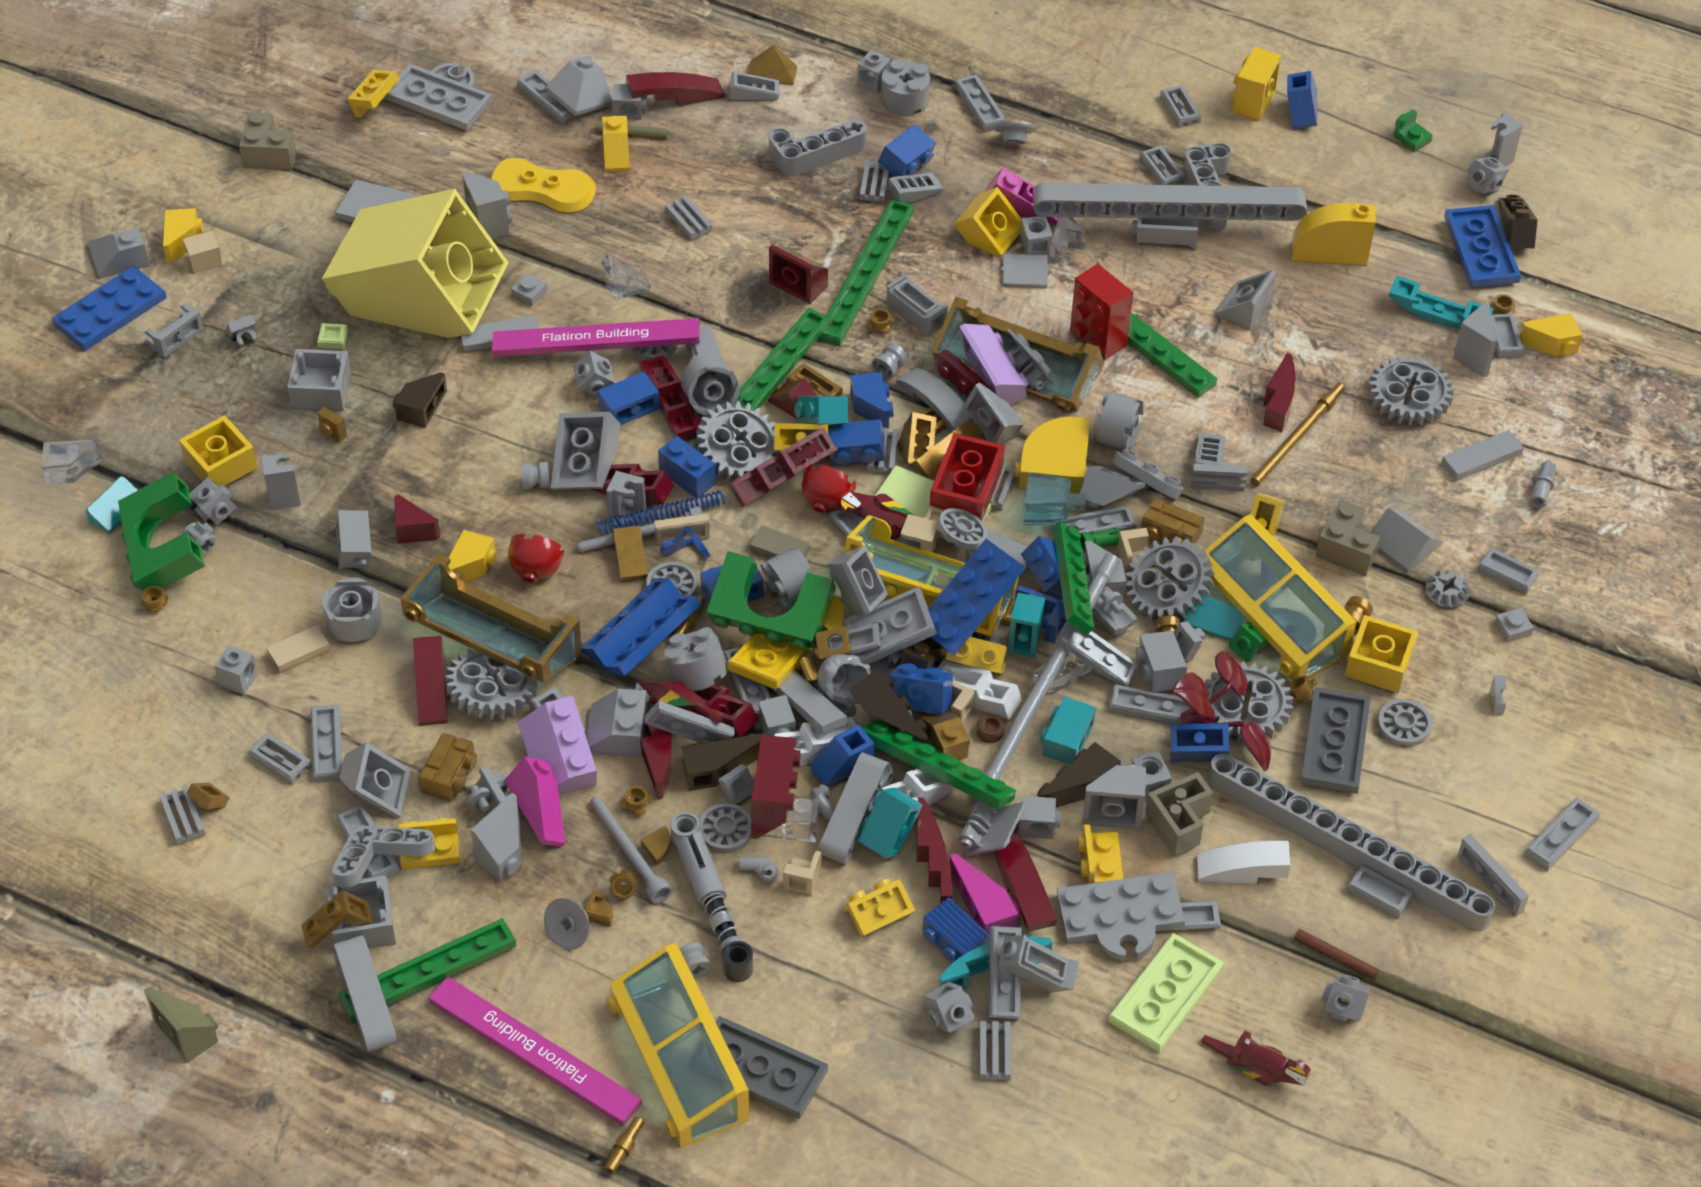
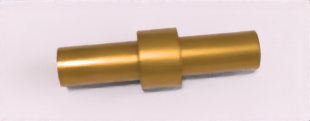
(690, 622)
(624, 1145)

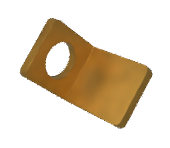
(822, 650)

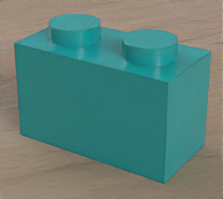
(822, 409)
(1026, 625)
(1068, 730)
(889, 822)

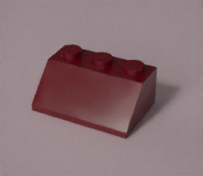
(773, 783)

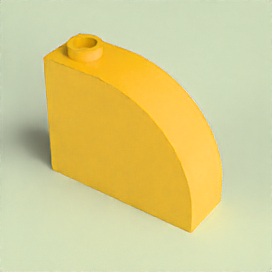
(1335, 234)
(1056, 450)

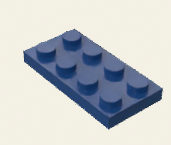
(1482, 246)
(109, 308)
(972, 595)

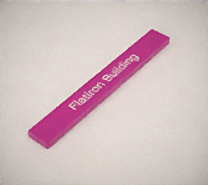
(596, 337)
(535, 1051)

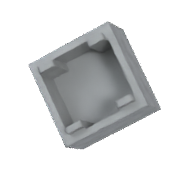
(319, 379)
(376, 892)

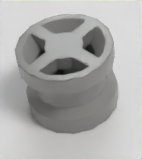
(695, 960)

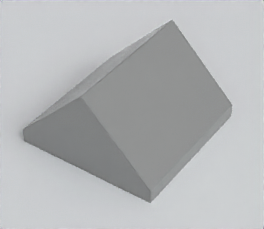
(1247, 300)
(1477, 341)
(1404, 539)

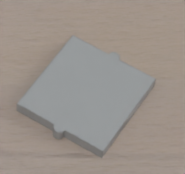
(1025, 271)

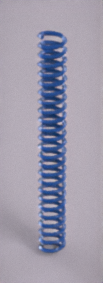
(661, 512)

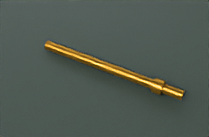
(1324, 405)

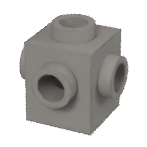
(1486, 175)
(593, 373)
(212, 501)
(949, 1007)
(1346, 1008)

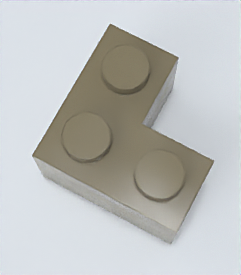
(263, 146)
(1345, 541)
(1177, 811)

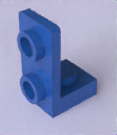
(1053, 613)

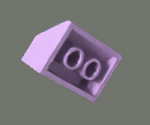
(992, 363)
(558, 737)

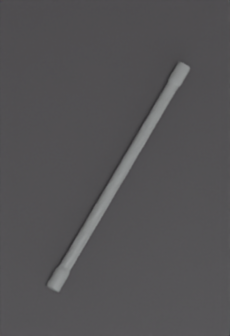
(1102, 576)

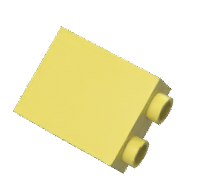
(417, 265)

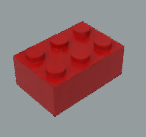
(1101, 310)
(968, 475)

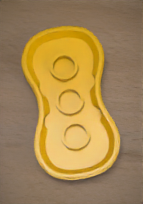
(558, 189)

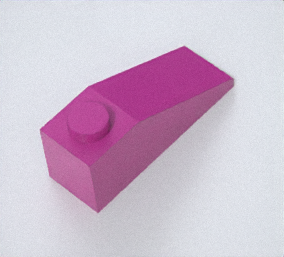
(538, 799)
(983, 897)

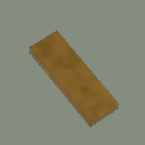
(930, 461)

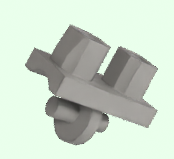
(1113, 612)
(488, 791)

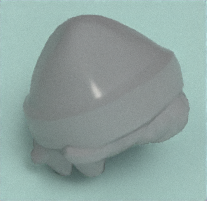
(839, 675)

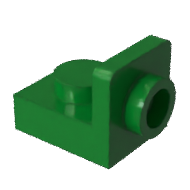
(1410, 132)
(1247, 641)

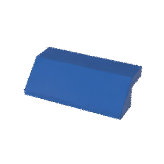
(640, 627)

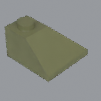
(182, 1023)

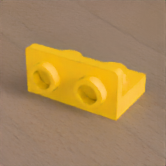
(372, 91)
(981, 655)
(446, 844)
(1101, 856)
(879, 907)

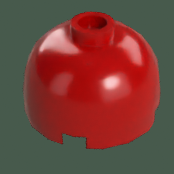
(825, 487)
(534, 558)

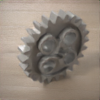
(1429, 396)
(736, 439)
(1185, 560)
(487, 685)
(1268, 705)

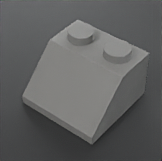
(487, 203)
(857, 580)
(618, 723)
(1116, 798)

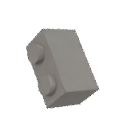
(1161, 660)

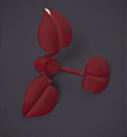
(1194, 693)

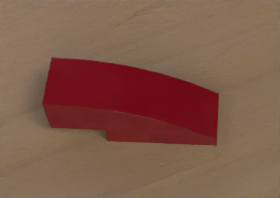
(1280, 395)
(657, 483)
(430, 680)
(732, 710)
(657, 758)

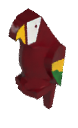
(877, 506)
(677, 695)
(1260, 1061)

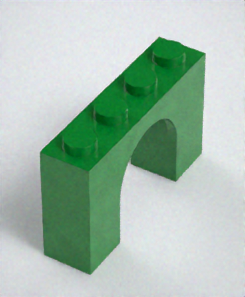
(140, 517)
(797, 626)

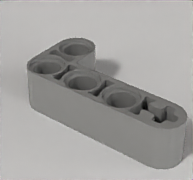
(818, 149)
(1203, 167)
(854, 807)
(365, 993)

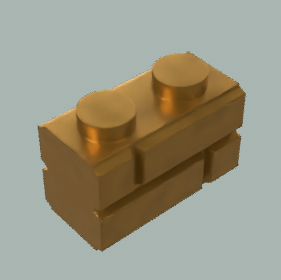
(1170, 521)
(447, 767)

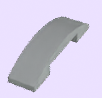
(935, 395)

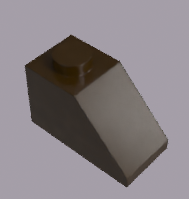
(420, 399)

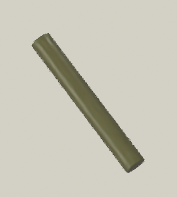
(639, 131)

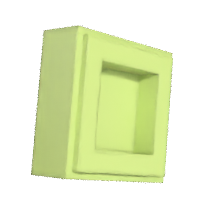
(332, 336)

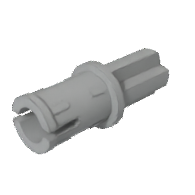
(1543, 484)

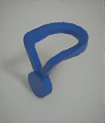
(670, 546)

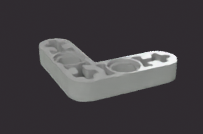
(376, 840)

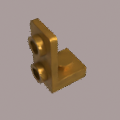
(340, 909)

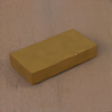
(630, 553)

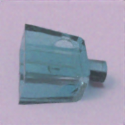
(1050, 500)

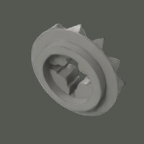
(1452, 597)

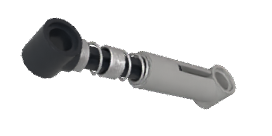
(711, 895)

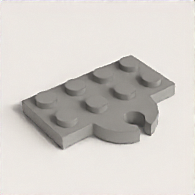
(441, 94)
(1121, 912)

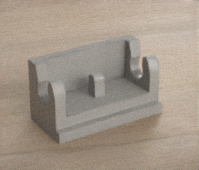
(1506, 139)
(176, 332)
(280, 482)
(625, 496)
(352, 538)

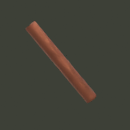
(1337, 954)

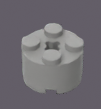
(905, 87)
(709, 383)
(1119, 420)
(786, 576)
(352, 610)
(696, 658)

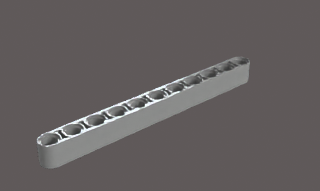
(1169, 201)
(1257, 789)

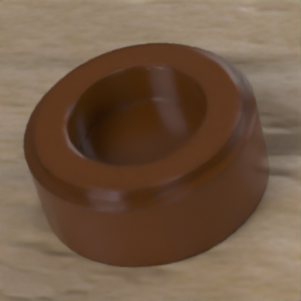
(990, 728)

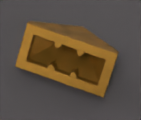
(773, 65)
(916, 437)

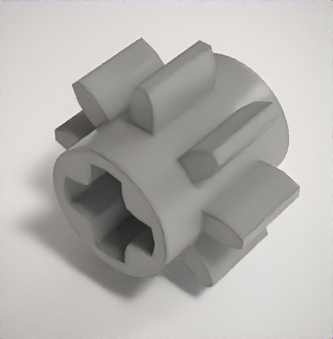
(202, 535)

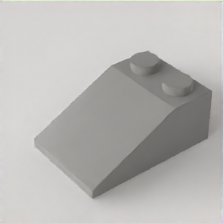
(584, 450)

